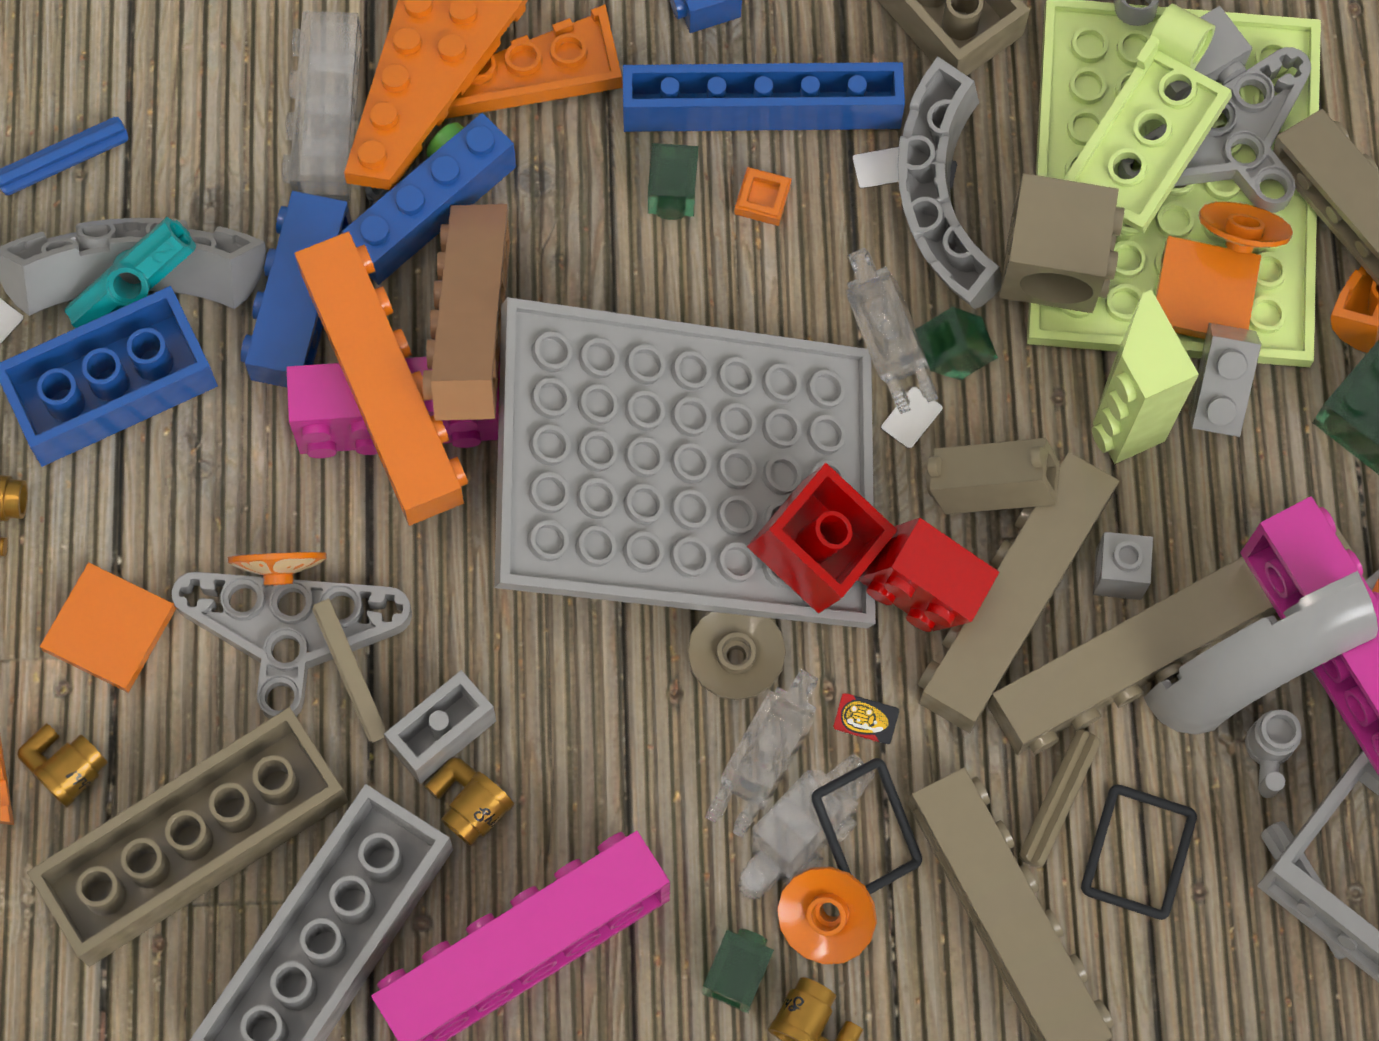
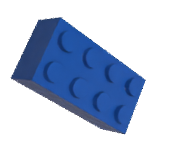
(105, 376)

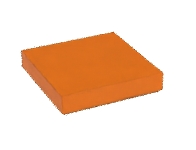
(1206, 286)
(108, 627)

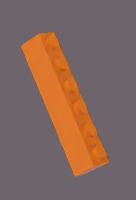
(380, 379)

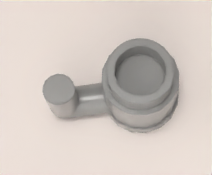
(1270, 744)

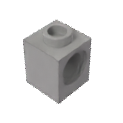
(1123, 565)

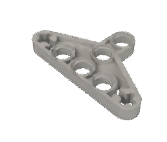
(1248, 125)
(265, 625)

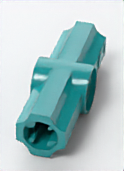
(148, 260)

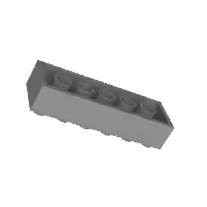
(331, 927)

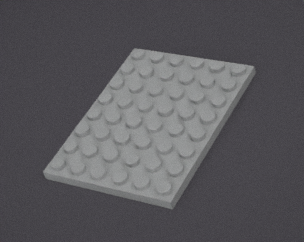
(660, 451)

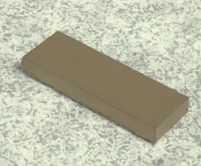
(349, 670)

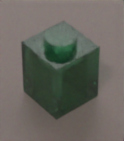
(672, 180)
(956, 343)
(738, 969)

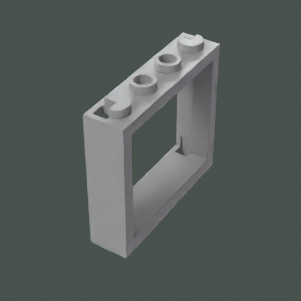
(1309, 899)

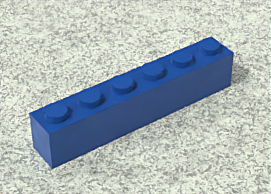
(763, 96)

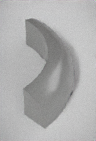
(924, 170)
(57, 269)
(1265, 657)

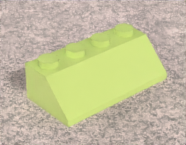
(1144, 385)

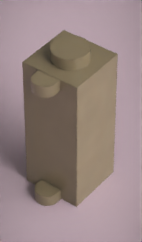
(993, 476)

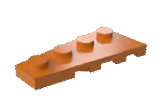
(552, 66)

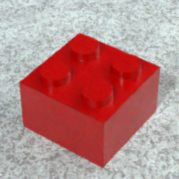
(822, 538)
(929, 577)

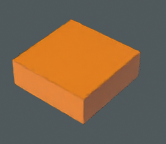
(763, 196)

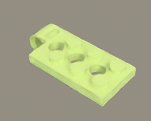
(1167, 57)

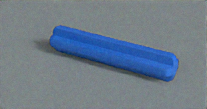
(62, 155)

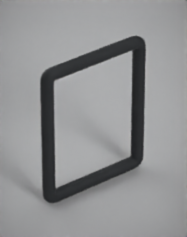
(897, 808)
(1178, 863)

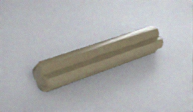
(1059, 798)

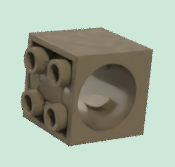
(1061, 243)

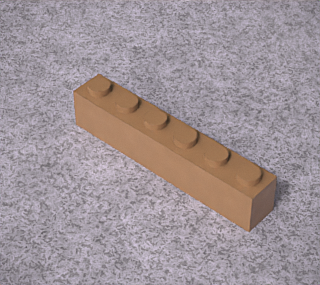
(468, 313)

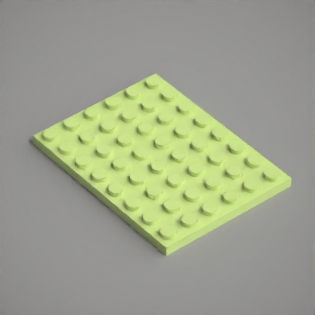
(1082, 71)

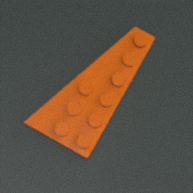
(425, 63)

